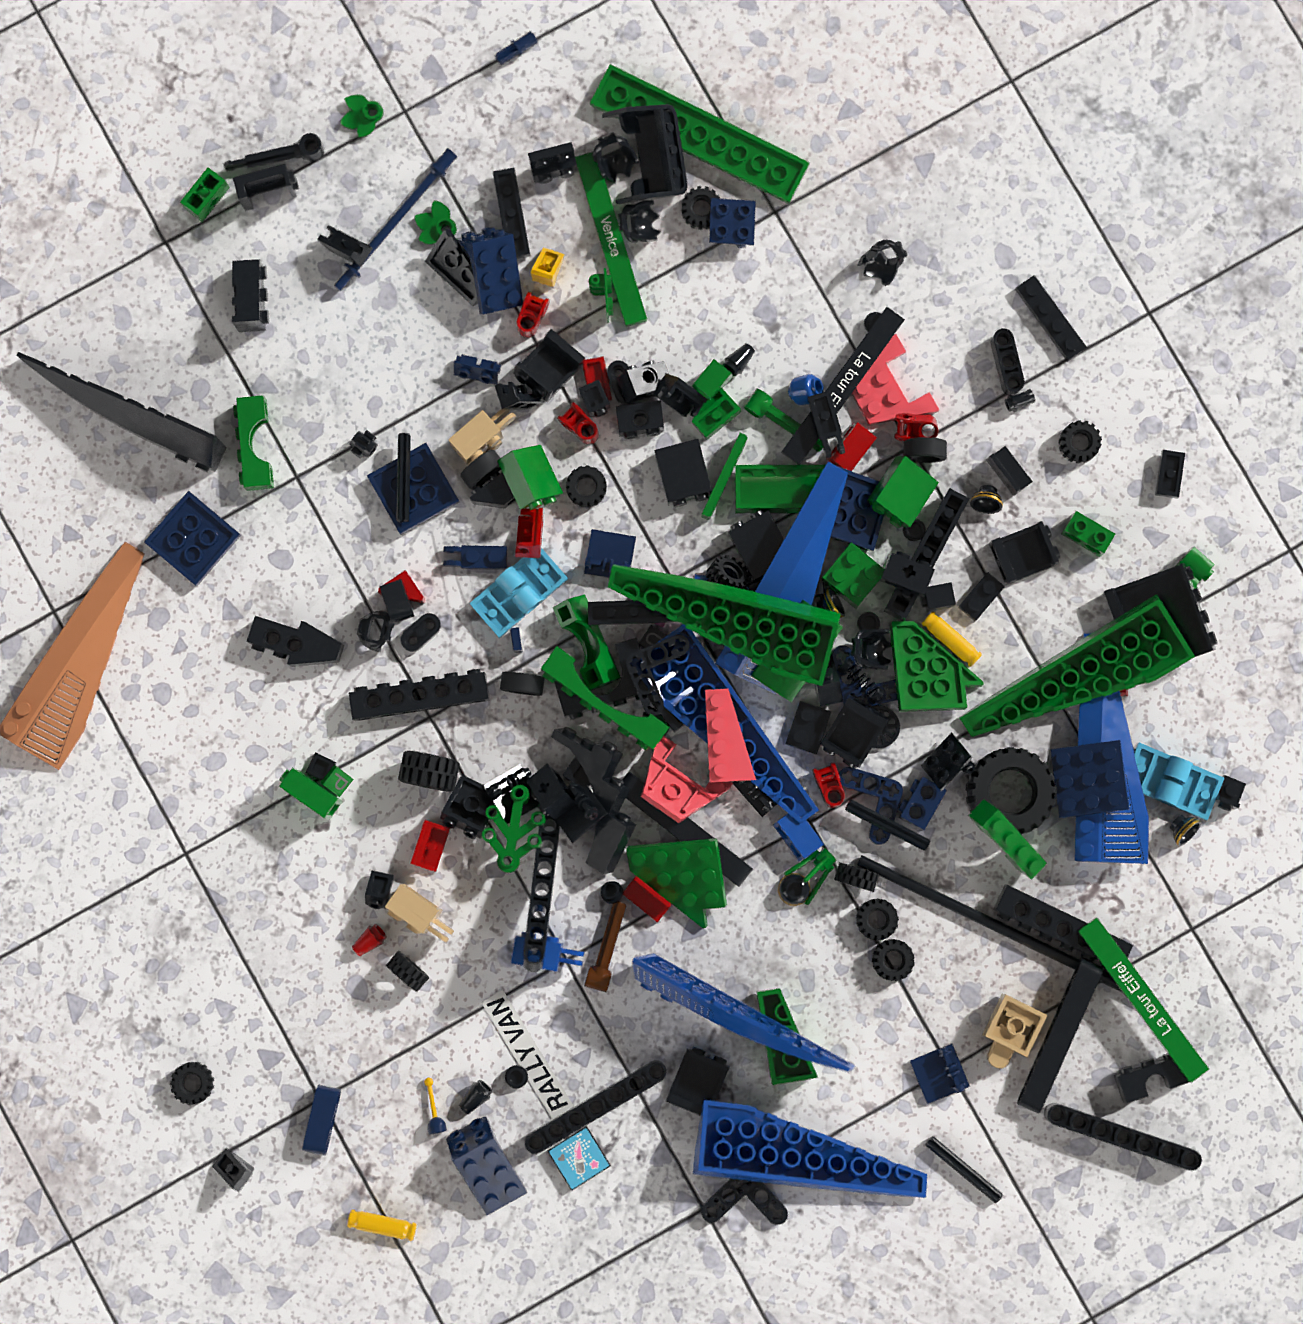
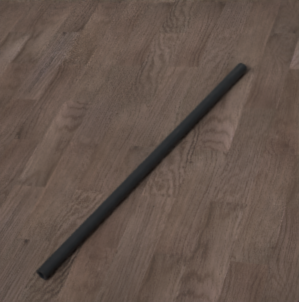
(977, 916)

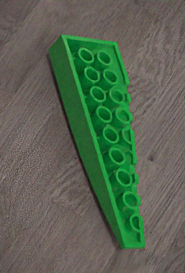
(769, 630)
(1114, 658)

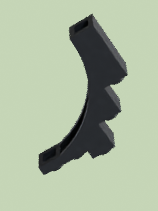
(599, 764)

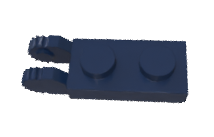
(478, 557)

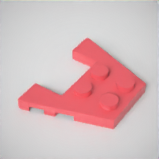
(881, 396)
(674, 791)

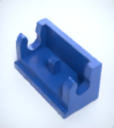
(798, 837)

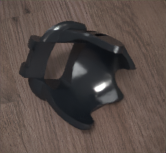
(617, 161)
(641, 222)
(878, 265)
(364, 630)
(872, 649)

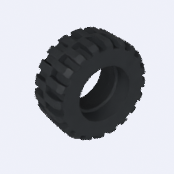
(1030, 766)

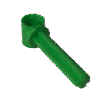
(761, 405)

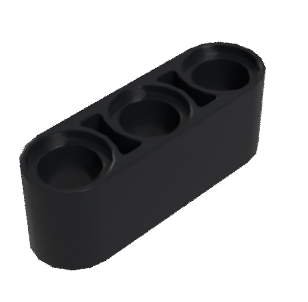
(1007, 351)

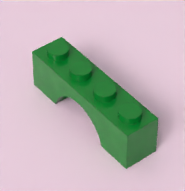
(251, 415)
(598, 663)
(1008, 838)

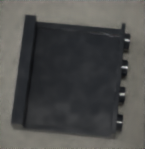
(1178, 597)

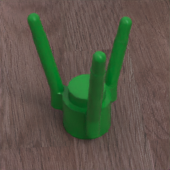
(823, 861)

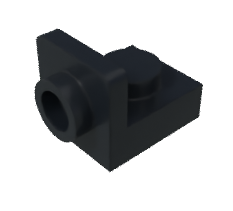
(594, 399)
(1230, 793)
(378, 889)

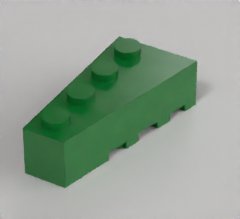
(782, 1066)

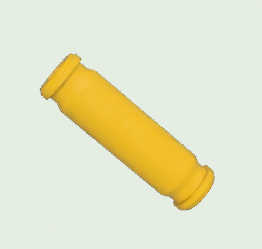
(951, 639)
(382, 1225)

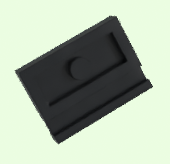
(808, 727)

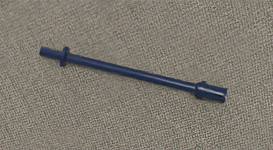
(436, 171)

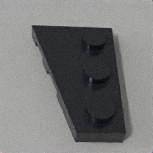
(453, 265)

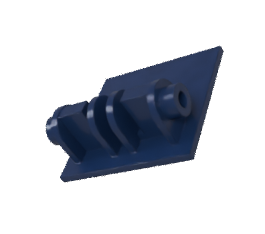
(732, 222)
(608, 550)
(939, 1073)

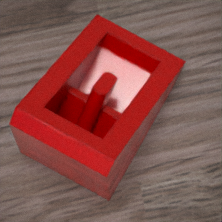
(412, 590)

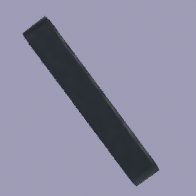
(732, 866)
(541, 903)
(1060, 1035)
(589, 1116)
(1132, 1142)

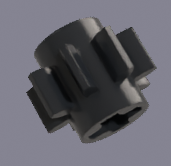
(363, 444)

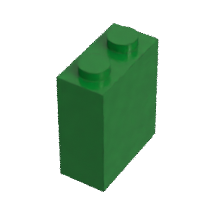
(530, 477)
(902, 492)
(310, 793)

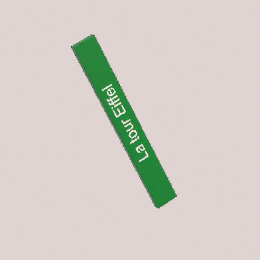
(1143, 1000)

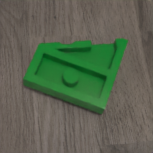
(716, 414)

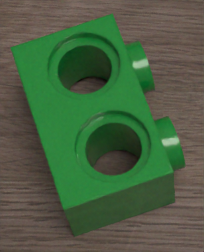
(1088, 533)

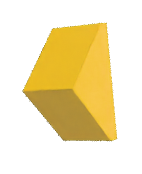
(547, 267)

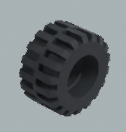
(428, 771)

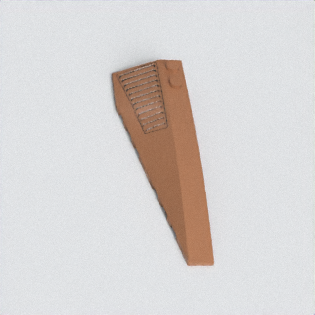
(61, 691)

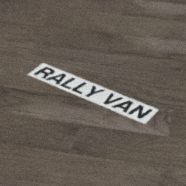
(527, 1054)

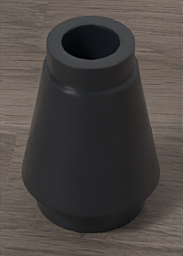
(739, 359)
(476, 1096)

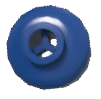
(803, 387)

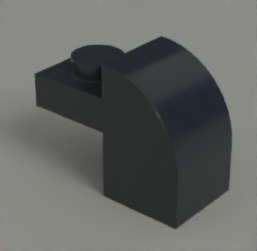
(397, 601)

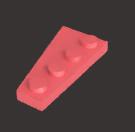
(726, 745)

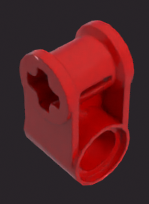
(533, 311)
(576, 421)
(914, 426)
(829, 783)

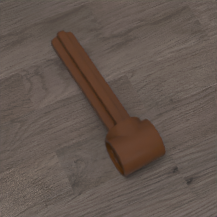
(599, 975)

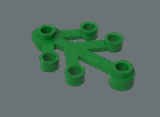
(513, 832)

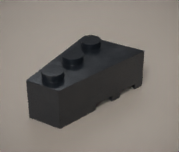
(249, 295)

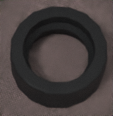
(925, 450)
(481, 469)
(522, 683)

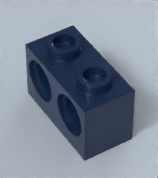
(927, 806)

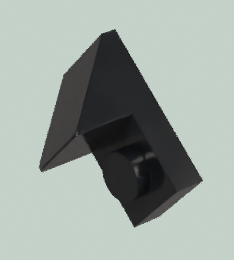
(233, 1169)

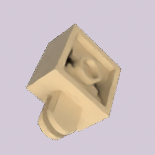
(480, 435)
(417, 912)
(1010, 1030)

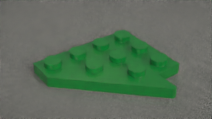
(927, 672)
(683, 874)

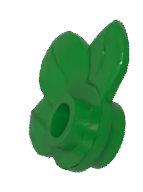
(359, 116)
(433, 222)

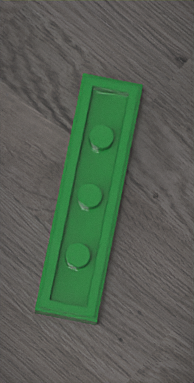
(724, 476)

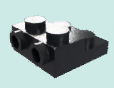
(553, 163)
(467, 808)

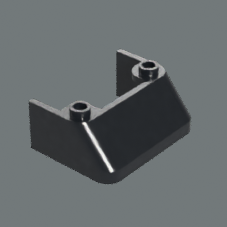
(658, 151)

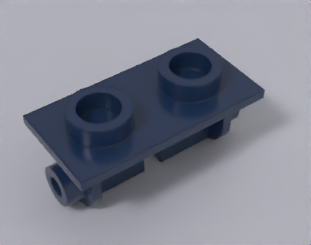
(486, 372)

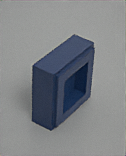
(516, 640)

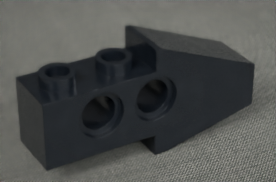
(314, 644)

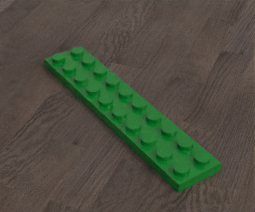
(709, 136)

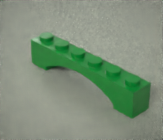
(646, 730)

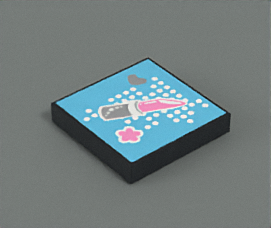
(579, 1158)

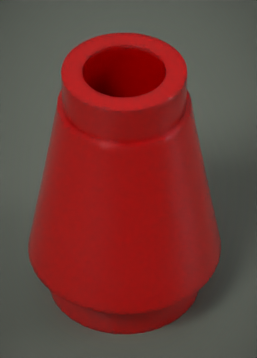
(369, 940)

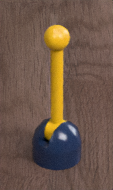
(436, 1124)

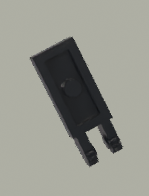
(826, 421)

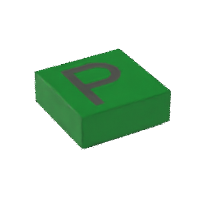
(337, 780)

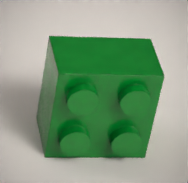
(853, 575)

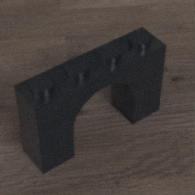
(618, 697)

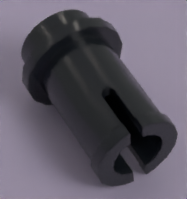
(1017, 401)

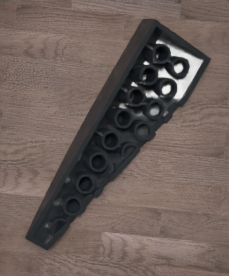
(149, 424)

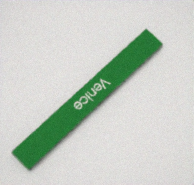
(611, 240)

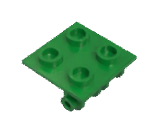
(602, 286)

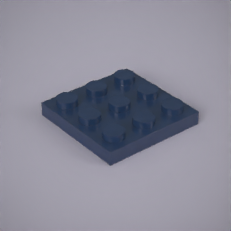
(428, 488)
(855, 517)
(192, 538)
(1090, 779)

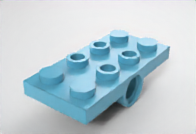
(518, 592)
(1177, 781)

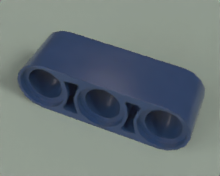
(321, 1120)

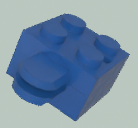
(552, 954)

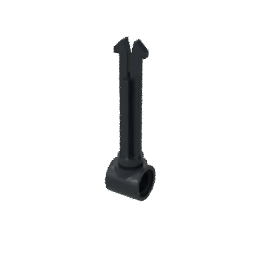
(297, 150)

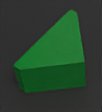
(712, 380)

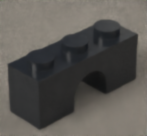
(1132, 1081)

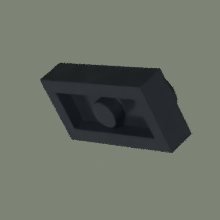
(1170, 474)
(981, 596)

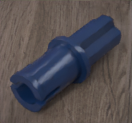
(516, 48)

